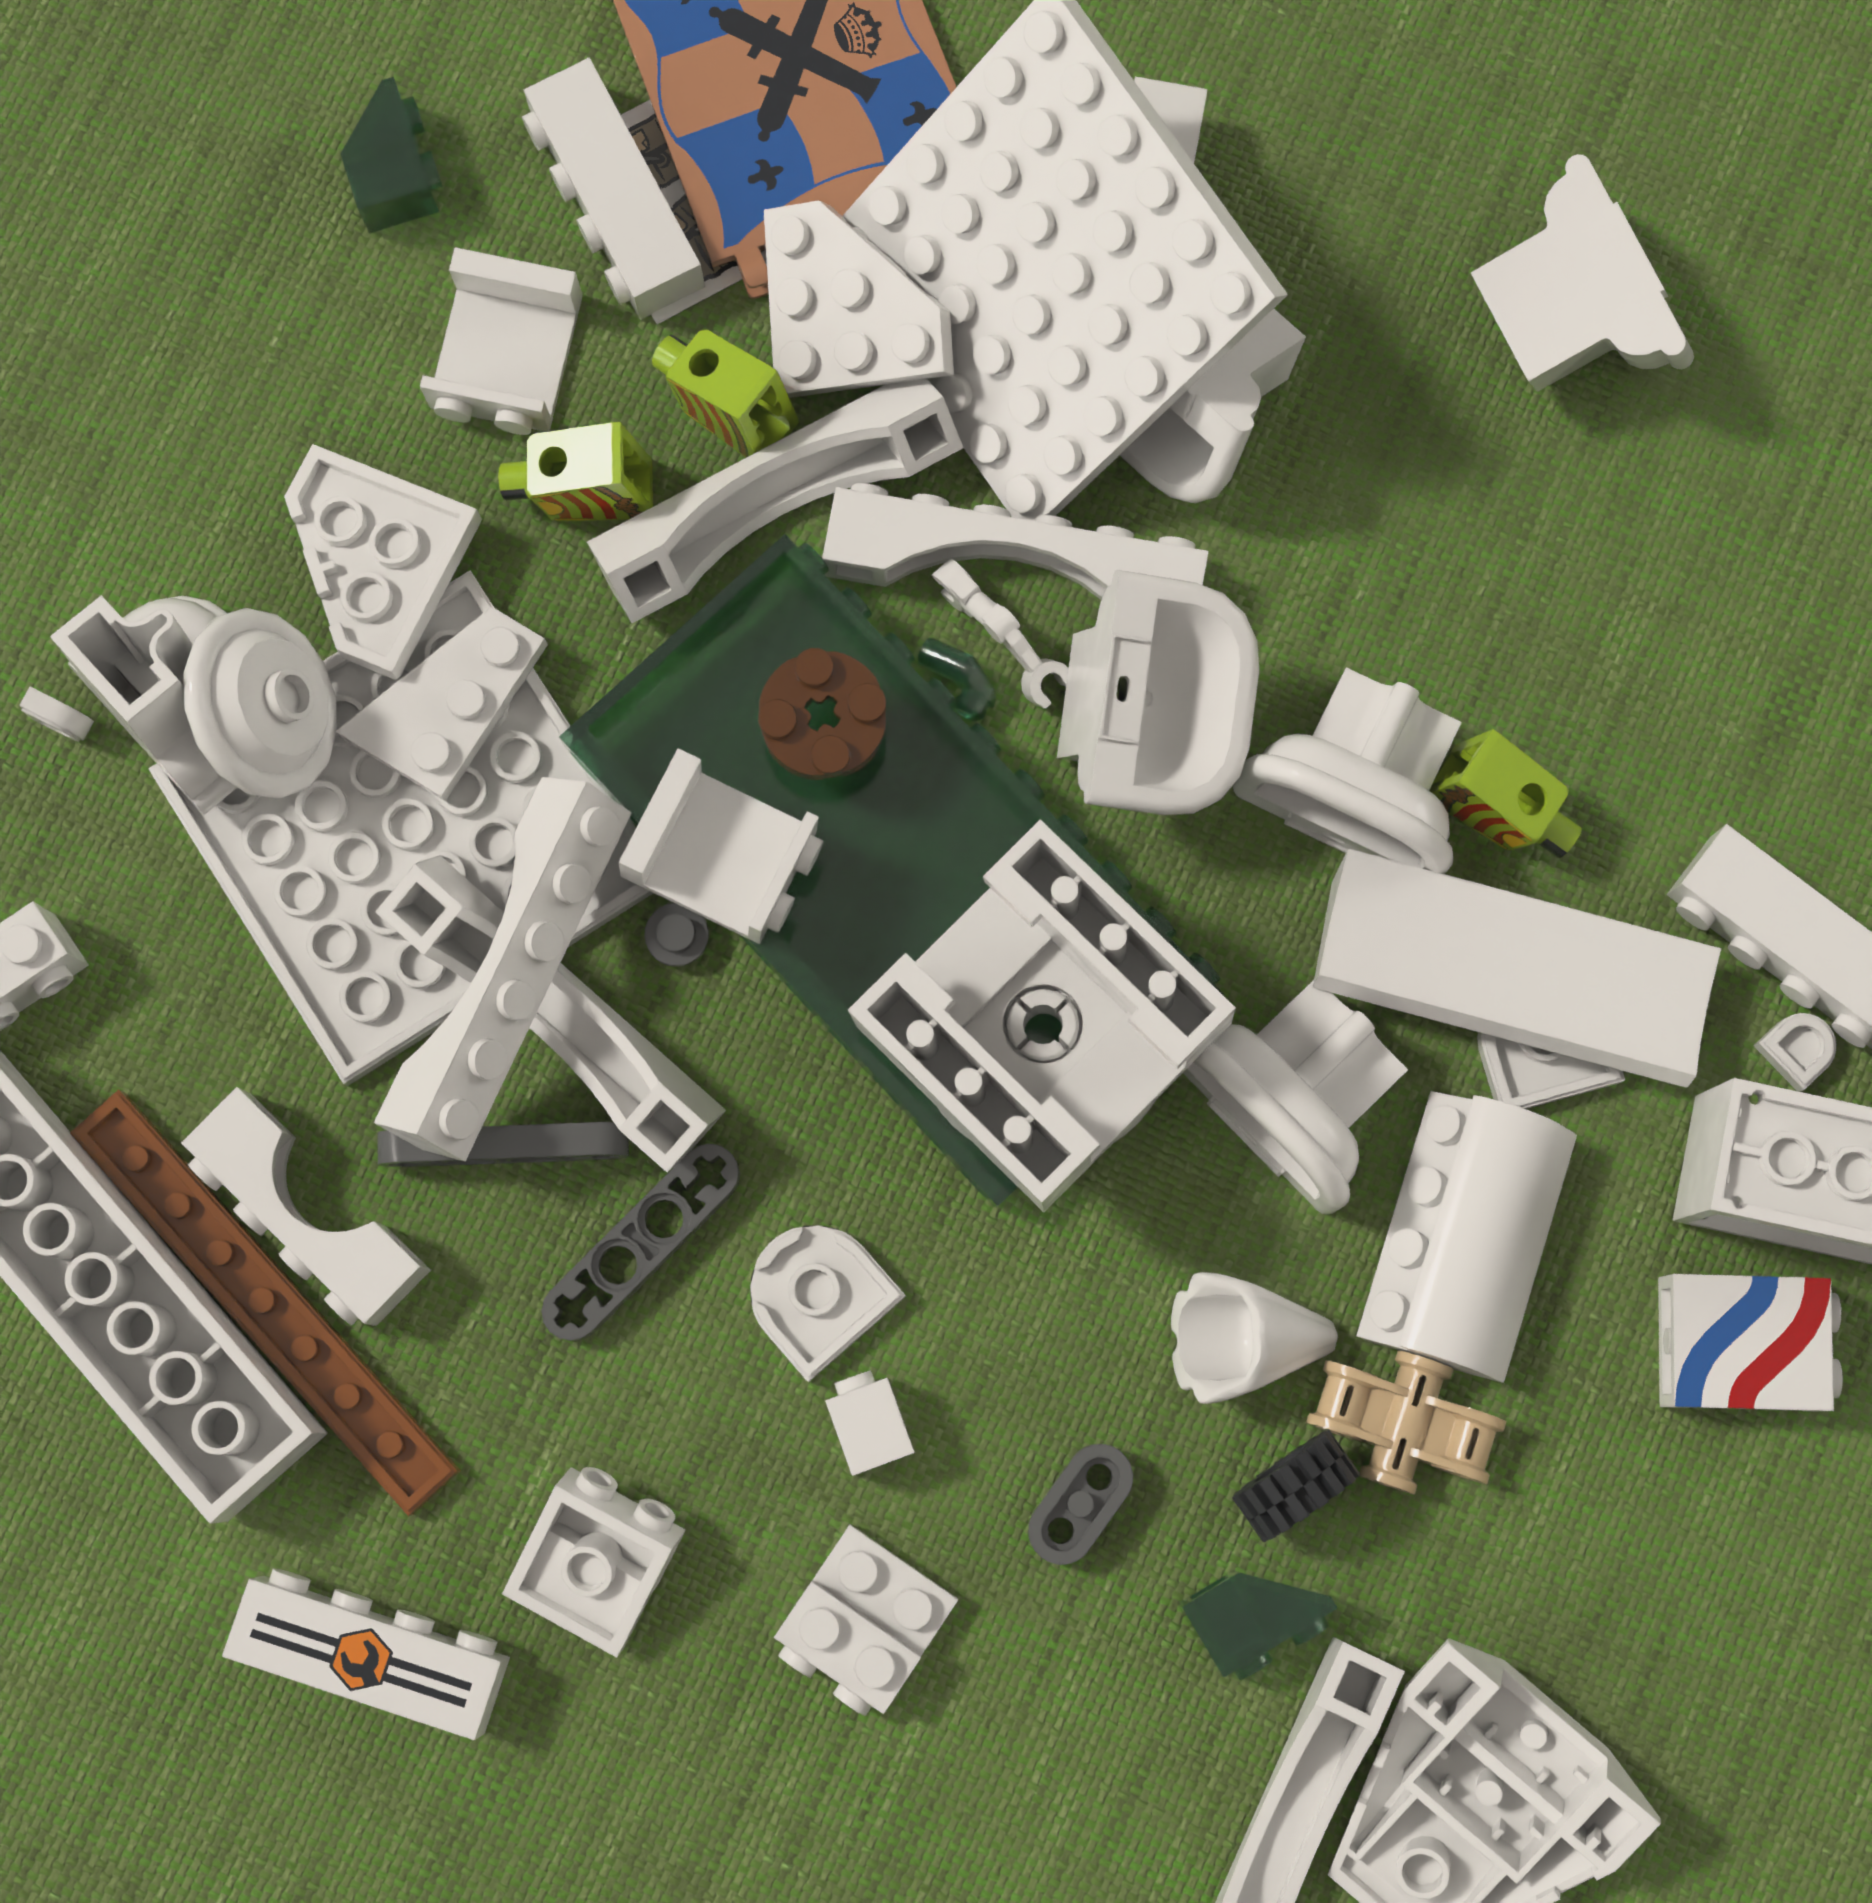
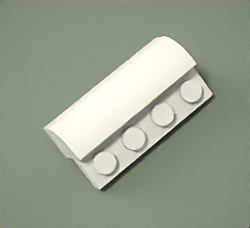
(1468, 1233)

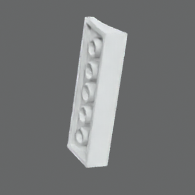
(1516, 967)

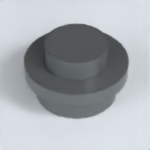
(676, 935)

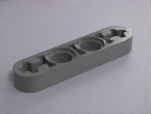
(516, 1145)
(648, 1249)

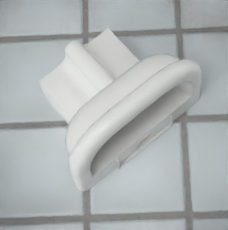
(1581, 288)
(1203, 434)
(138, 676)
(1181, 702)
(1362, 775)
(1300, 1090)

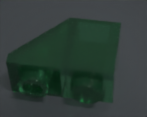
(385, 164)
(1248, 1615)

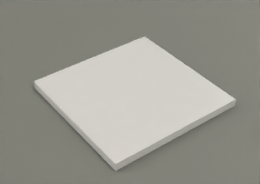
(328, 856)

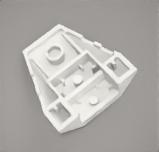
(1486, 1795)

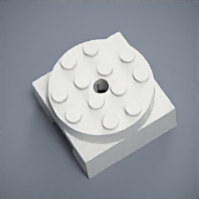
(1057, 946)

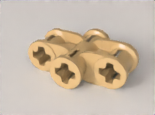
(1427, 1429)

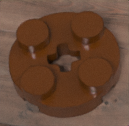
(815, 678)

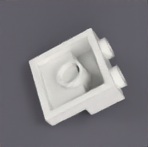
(594, 1558)
(864, 1622)

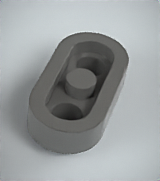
(1079, 1503)

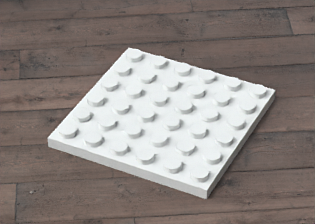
(1072, 257)

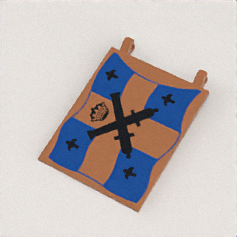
(782, 104)

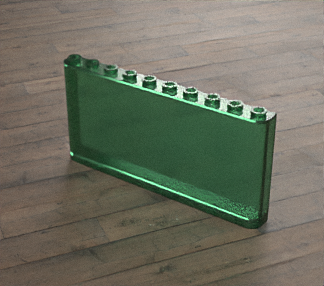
(898, 835)

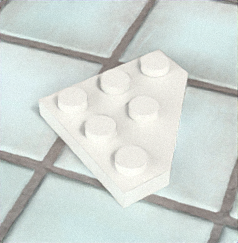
(845, 308)
(376, 554)

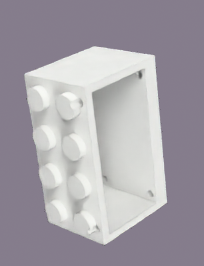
(1780, 1169)

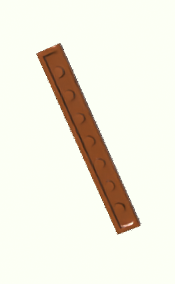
(265, 1303)

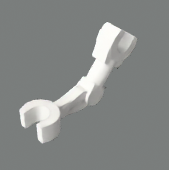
(1000, 623)

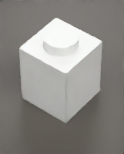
(868, 1422)

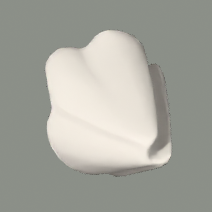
(1241, 1337)

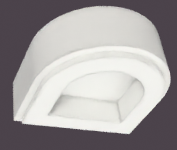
(55, 715)
(1799, 1048)

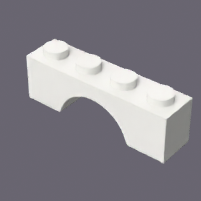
(249, 1155)

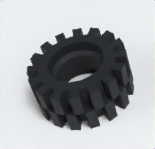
(1296, 1486)

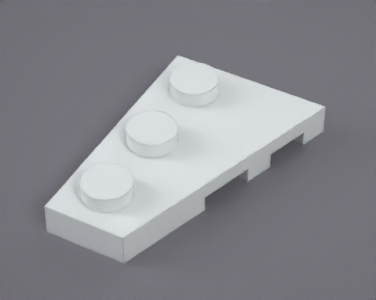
(447, 704)

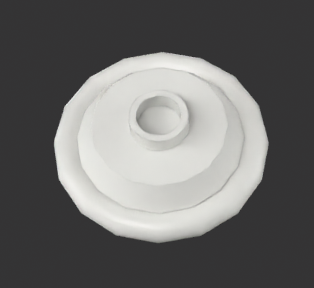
(260, 703)

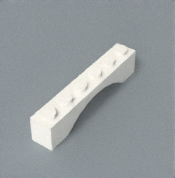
(867, 441)
(889, 537)
(458, 1071)
(625, 1072)
(1311, 1775)

